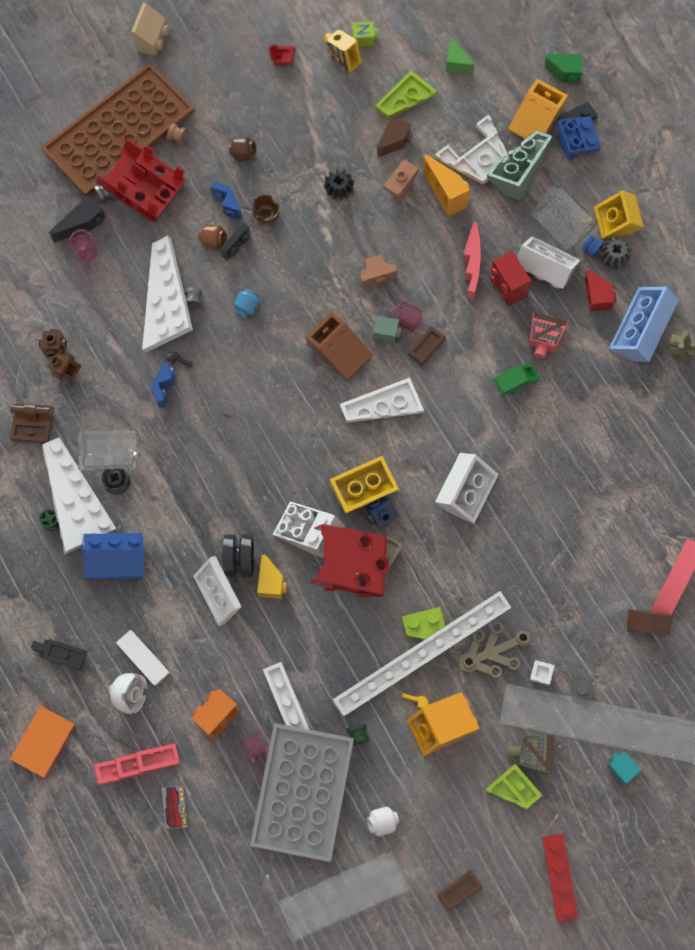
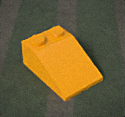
(447, 186)

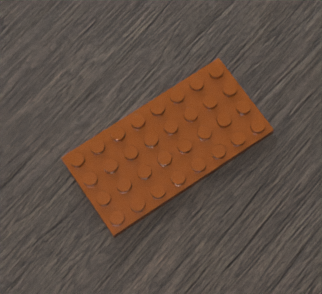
(135, 111)

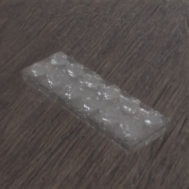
(343, 896)

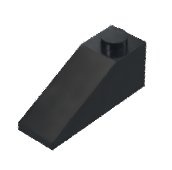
(83, 217)

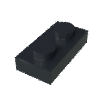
(581, 111)
(232, 245)

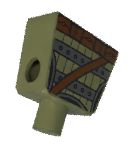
(534, 753)

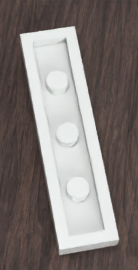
(285, 696)

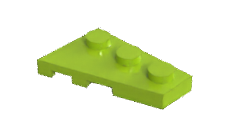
(405, 95)

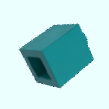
(623, 767)

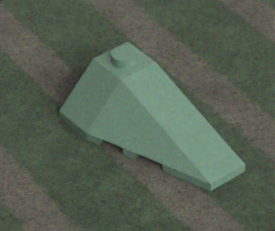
(518, 169)

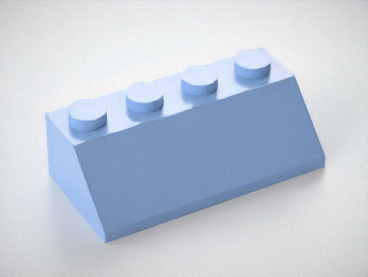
(644, 323)

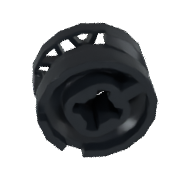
(115, 481)

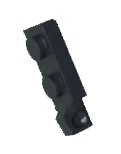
(61, 653)

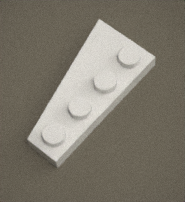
(387, 402)

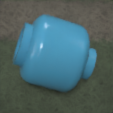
(247, 303)

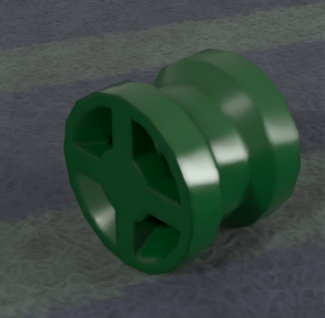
(48, 516)
(359, 734)

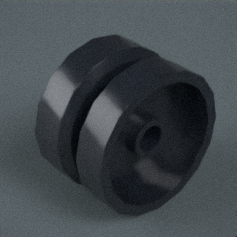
(234, 555)

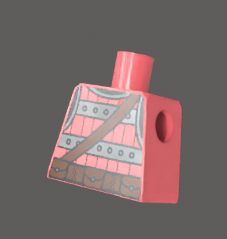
(546, 333)

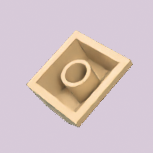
(149, 30)

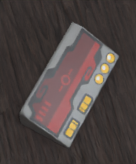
(174, 808)

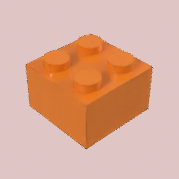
(215, 713)

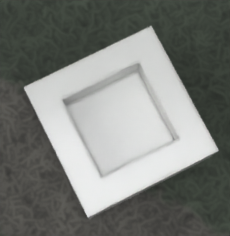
(542, 672)

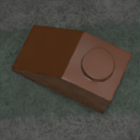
(394, 137)
(649, 621)

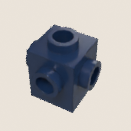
(381, 512)

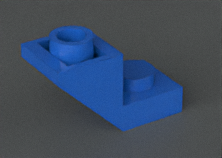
(230, 205)
(163, 380)

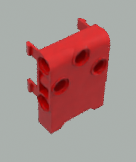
(136, 178)
(349, 560)

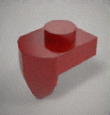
(282, 54)

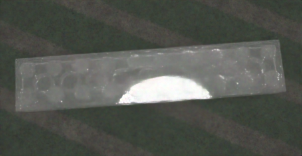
(599, 723)

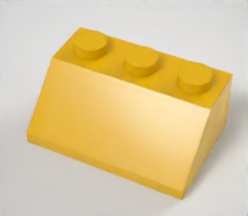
(363, 484)

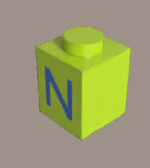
(365, 33)

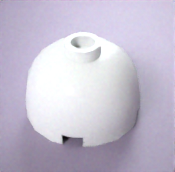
(127, 692)

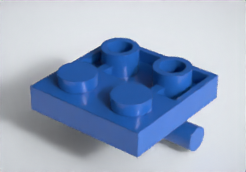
(578, 136)

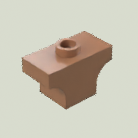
(402, 179)
(377, 272)

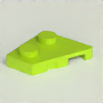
(423, 623)
(515, 787)

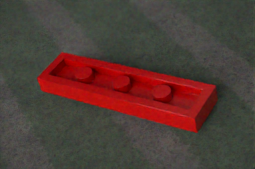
(559, 877)

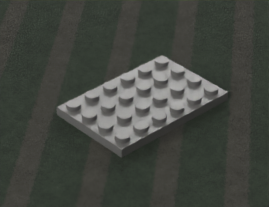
(302, 792)

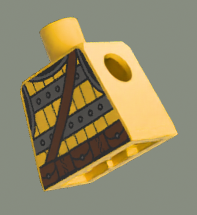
(343, 50)

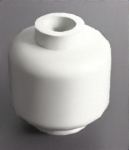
(382, 821)

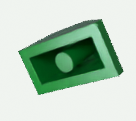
(565, 66)

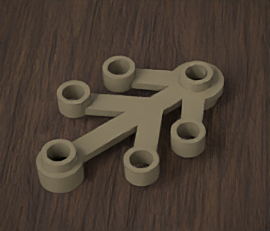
(491, 652)

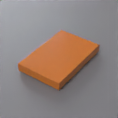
(42, 742)

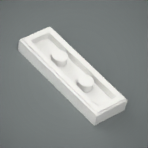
(143, 658)

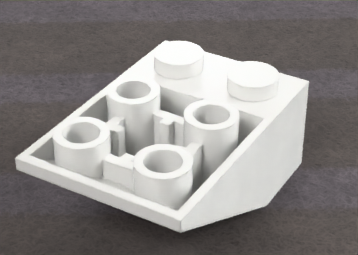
(298, 527)

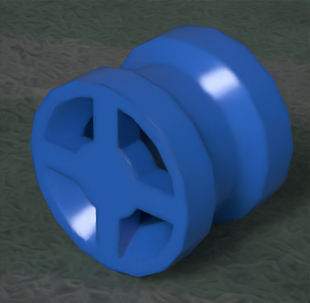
(592, 246)

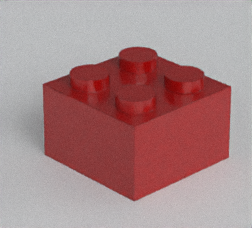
(510, 278)

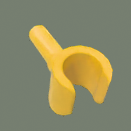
(422, 701)

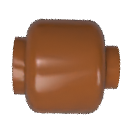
(212, 236)

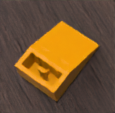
(538, 110)

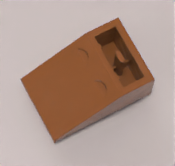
(338, 346)

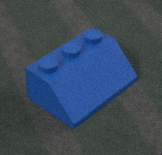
(112, 556)

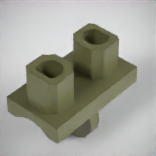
(682, 346)

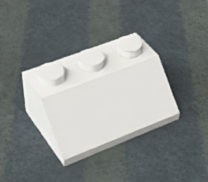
(547, 262)
(467, 487)

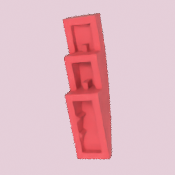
(472, 256)
(677, 579)
(136, 764)

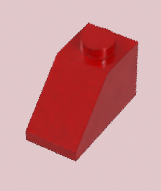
(598, 292)

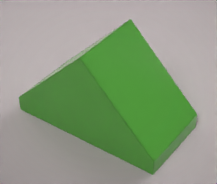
(458, 60)

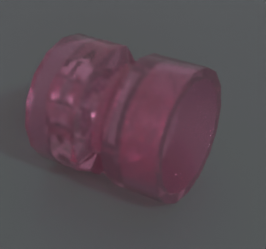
(83, 245)

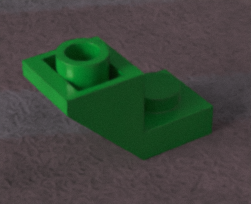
(515, 378)

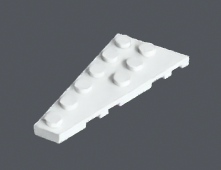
(166, 302)
(73, 499)

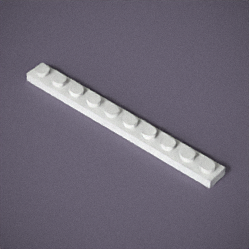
(421, 653)

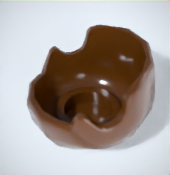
(265, 209)

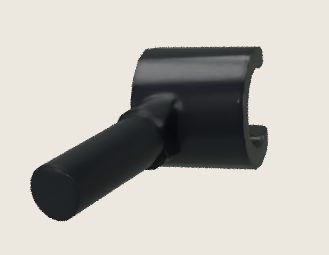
(172, 356)

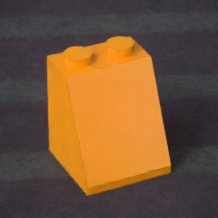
(442, 723)

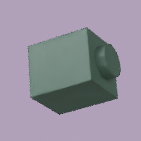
(386, 329)

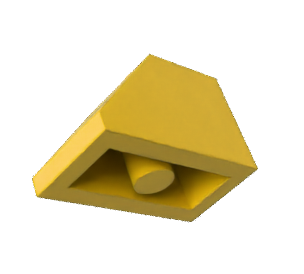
(271, 581)

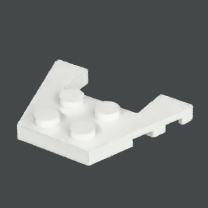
(479, 159)

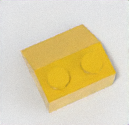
(618, 215)

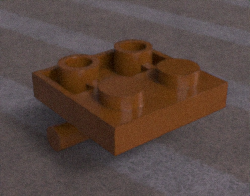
(31, 423)

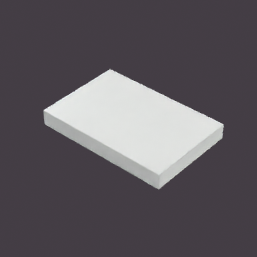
(217, 591)

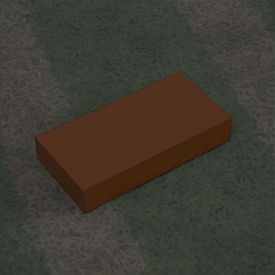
(426, 346)
(459, 890)

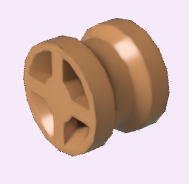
(177, 134)

